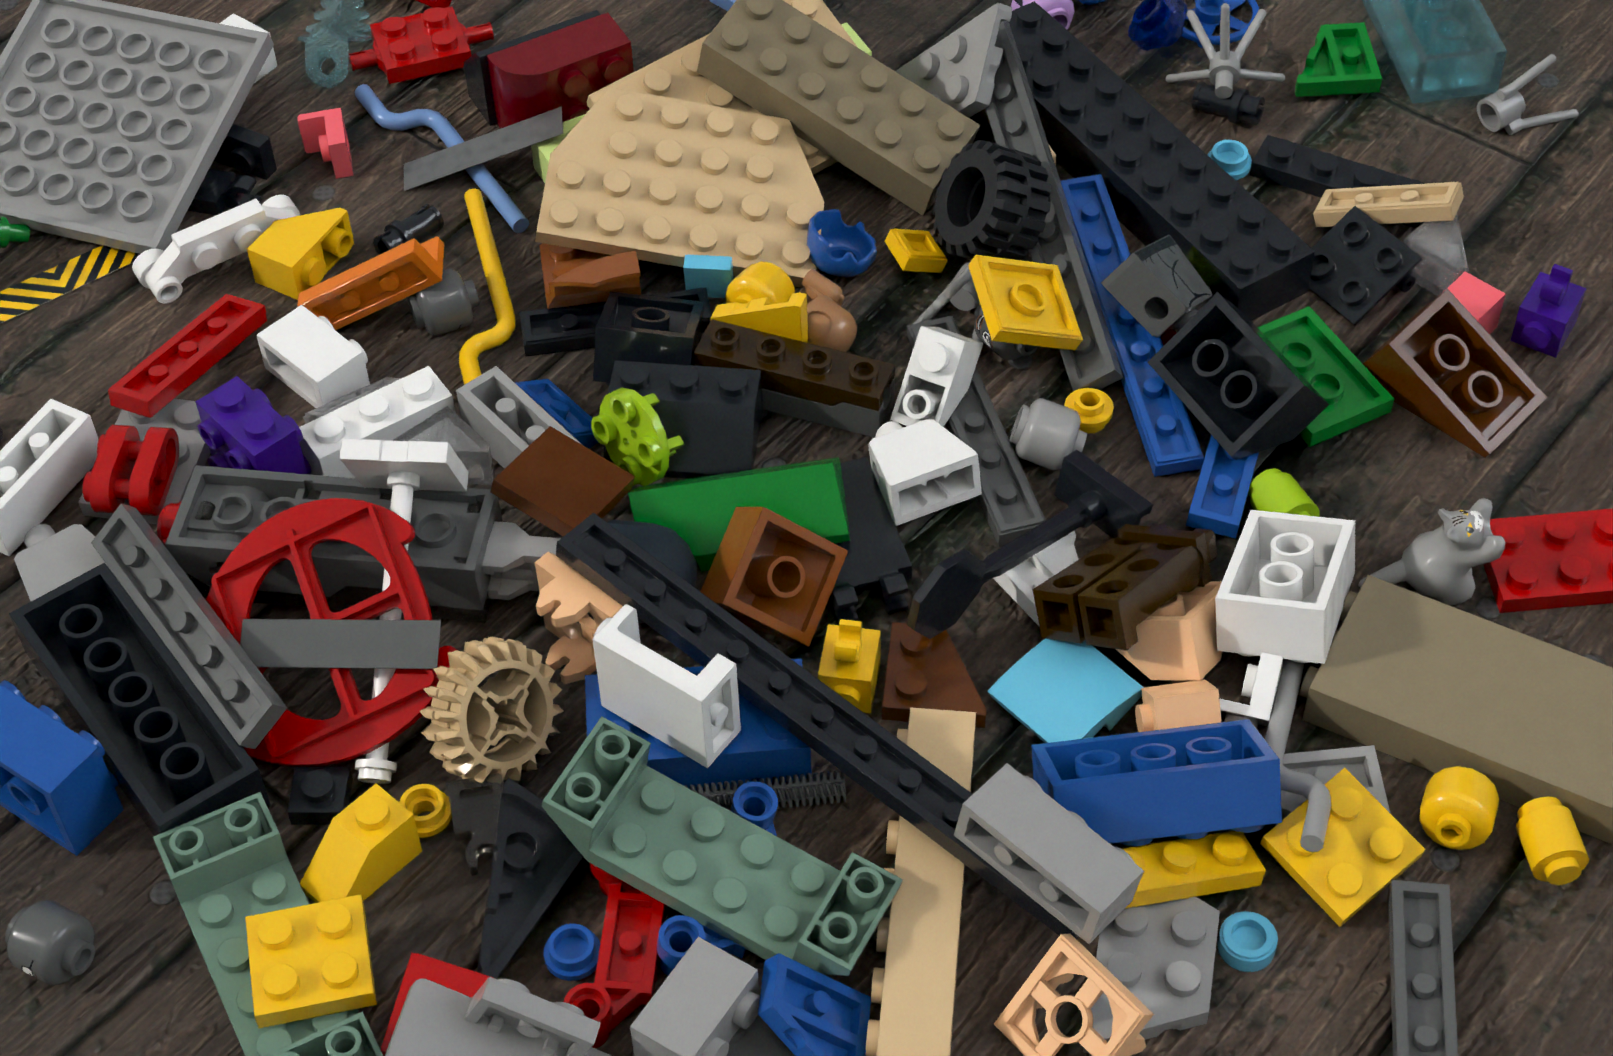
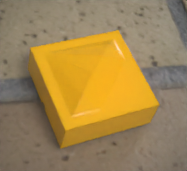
(916, 250)

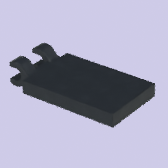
(874, 549)

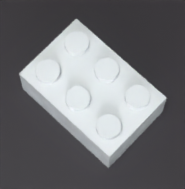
(1286, 586)

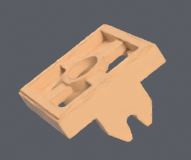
(563, 602)
(1058, 967)

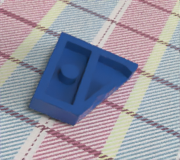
(812, 1010)

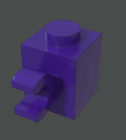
(1548, 312)

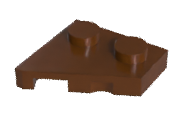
(927, 676)

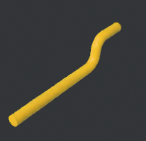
(497, 287)

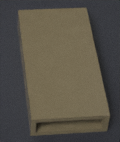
(1470, 696)

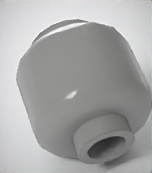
(1047, 433)

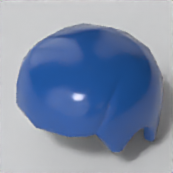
(840, 247)

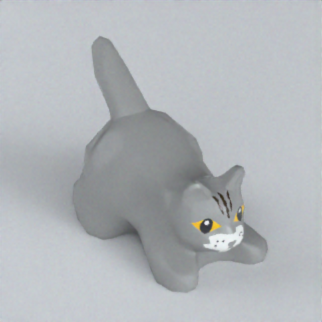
(1442, 559)

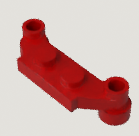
(626, 956)

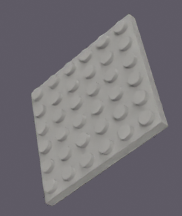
(116, 117)

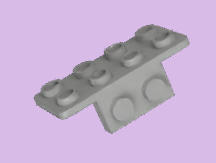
(494, 1022)

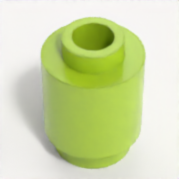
(1280, 493)

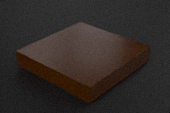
(561, 482)

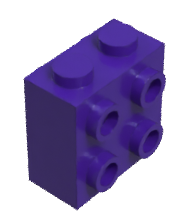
(248, 432)

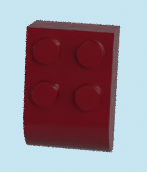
(558, 70)

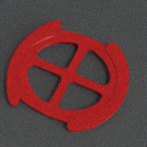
(292, 536)

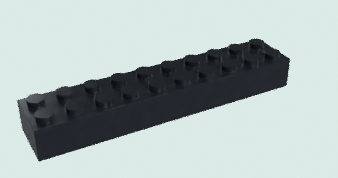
(1157, 173)

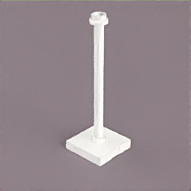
(404, 469)

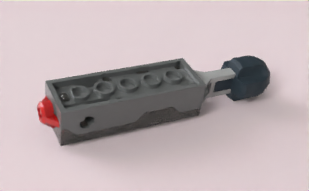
(457, 548)

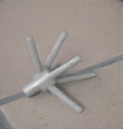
(1225, 64)

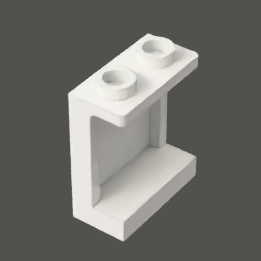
(662, 698)

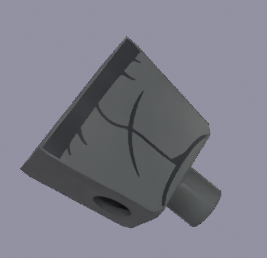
(1158, 287)

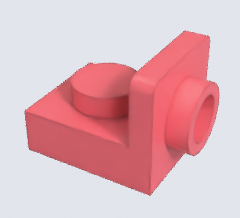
(327, 134)

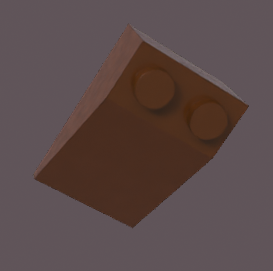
(1455, 376)

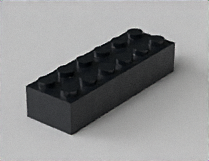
(135, 700)

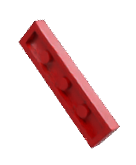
(187, 355)

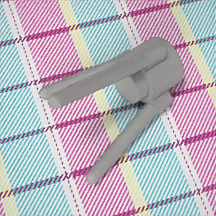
(1506, 105)
(960, 293)

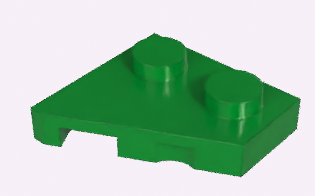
(1340, 63)

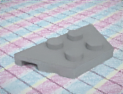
(962, 64)
(1164, 960)

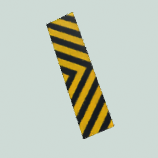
(62, 280)

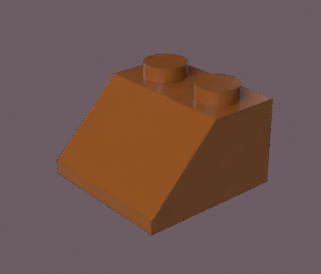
(773, 574)

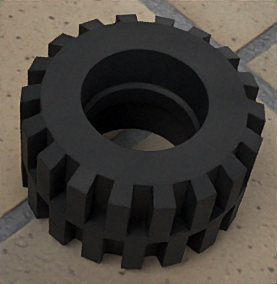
(991, 202)

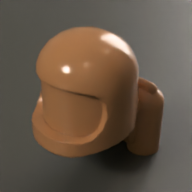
(827, 320)

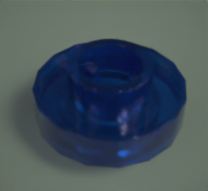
(1157, 23)

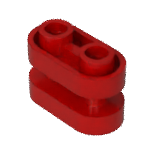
(132, 469)

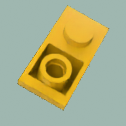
(300, 250)

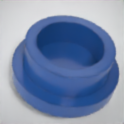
(572, 952)

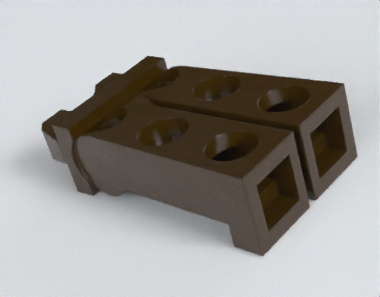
(1123, 584)

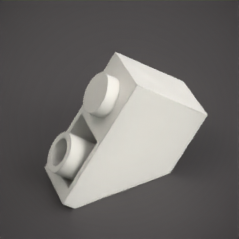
(936, 376)

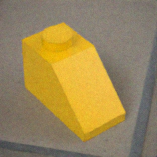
(362, 848)

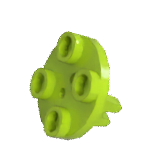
(634, 435)

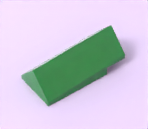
(703, 506)

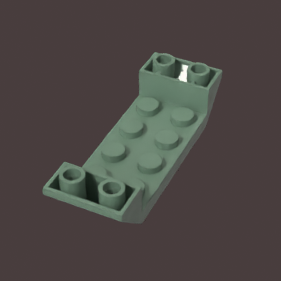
(714, 860)
(238, 868)

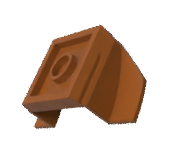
(586, 276)

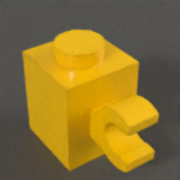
(851, 662)

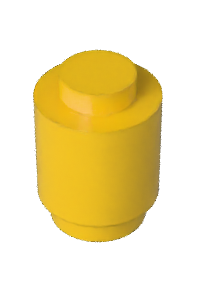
(1551, 841)

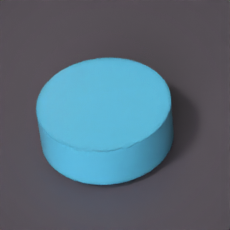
(1247, 941)

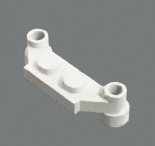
(208, 245)

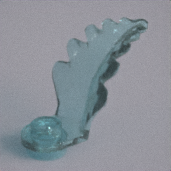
(331, 39)

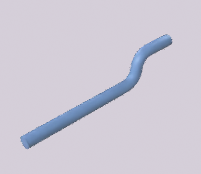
(450, 137)

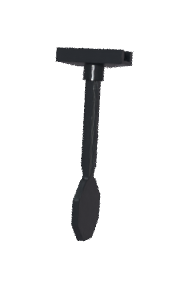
(1091, 499)

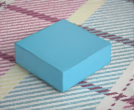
(708, 272)

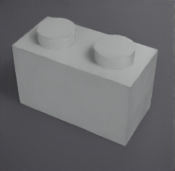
(698, 1005)

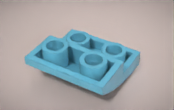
(1065, 691)

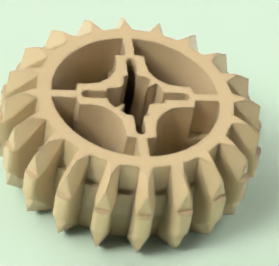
(516, 707)

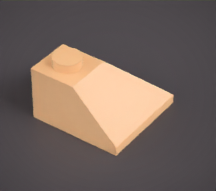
(1179, 637)

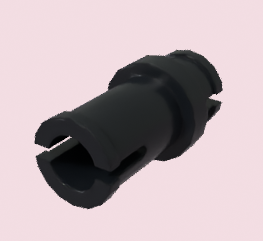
(1237, 107)
(417, 226)

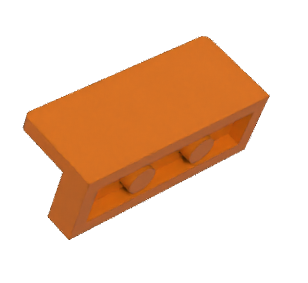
(376, 282)

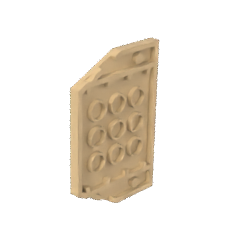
(681, 183)

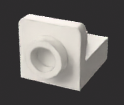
(1261, 687)

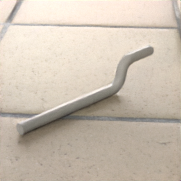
(1294, 781)

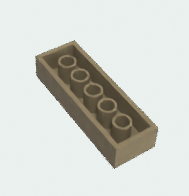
(836, 98)

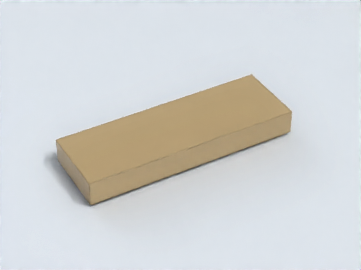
(1392, 203)

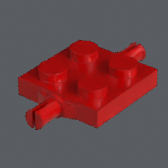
(420, 44)

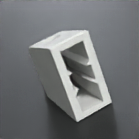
(922, 469)

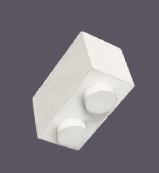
(313, 357)

